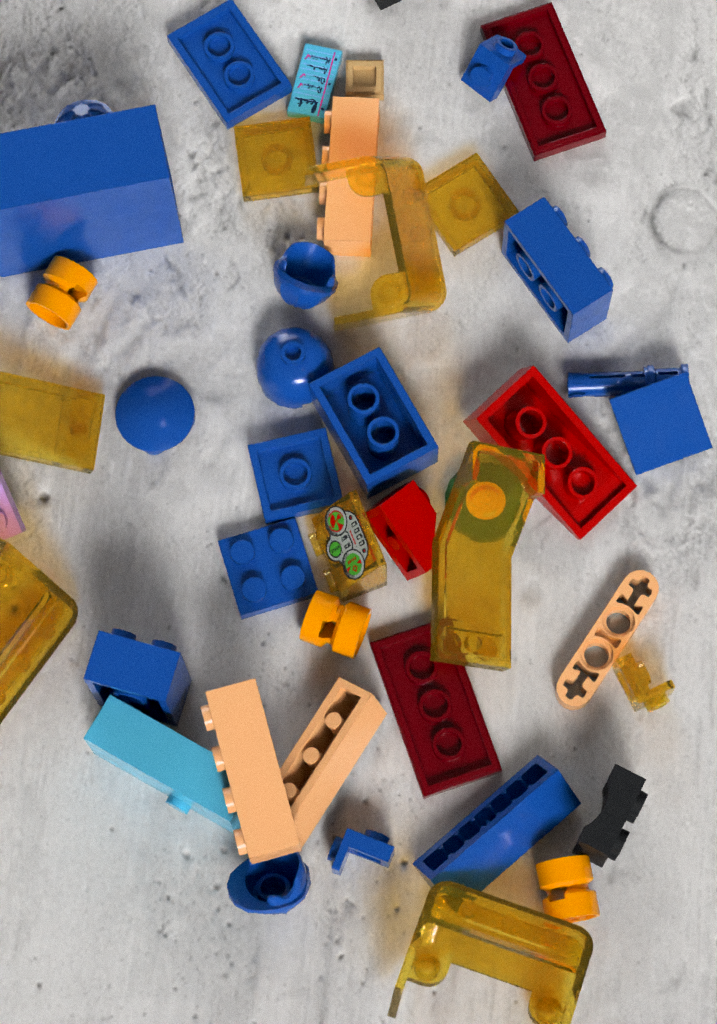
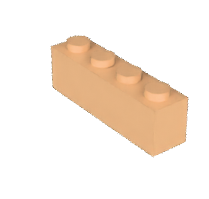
(348, 217)
(328, 752)
(252, 772)

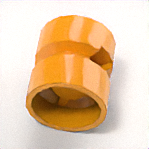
(60, 295)
(348, 631)
(567, 888)

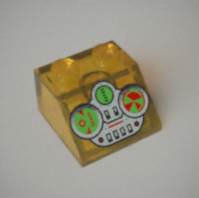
(349, 548)

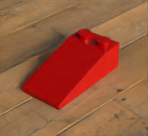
(579, 472)

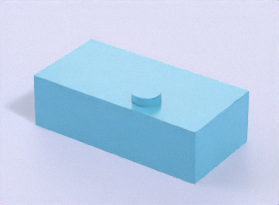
(161, 760)

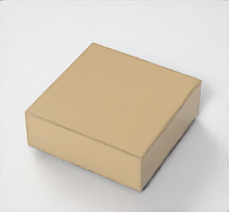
(365, 79)

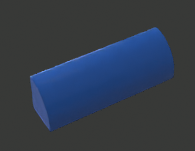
(500, 828)

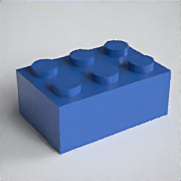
(557, 268)
(373, 422)
(139, 674)

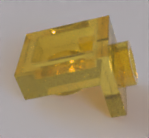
(635, 680)

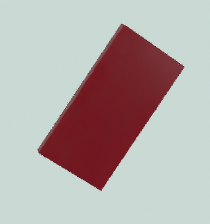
(548, 86)
(434, 713)

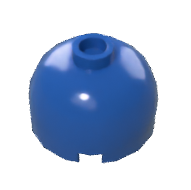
(291, 362)

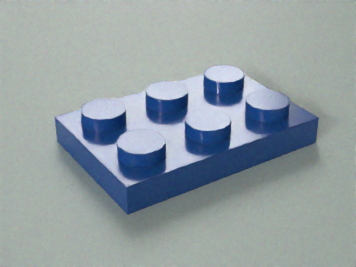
(229, 63)

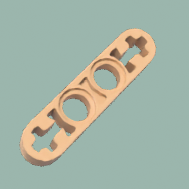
(606, 639)

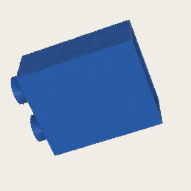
(85, 190)

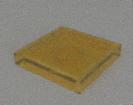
(275, 158)
(467, 204)

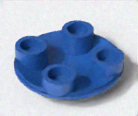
(155, 414)

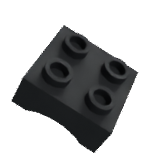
(620, 803)

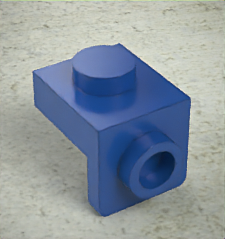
(492, 66)
(370, 846)

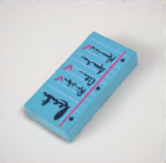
(315, 83)

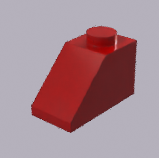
(406, 528)

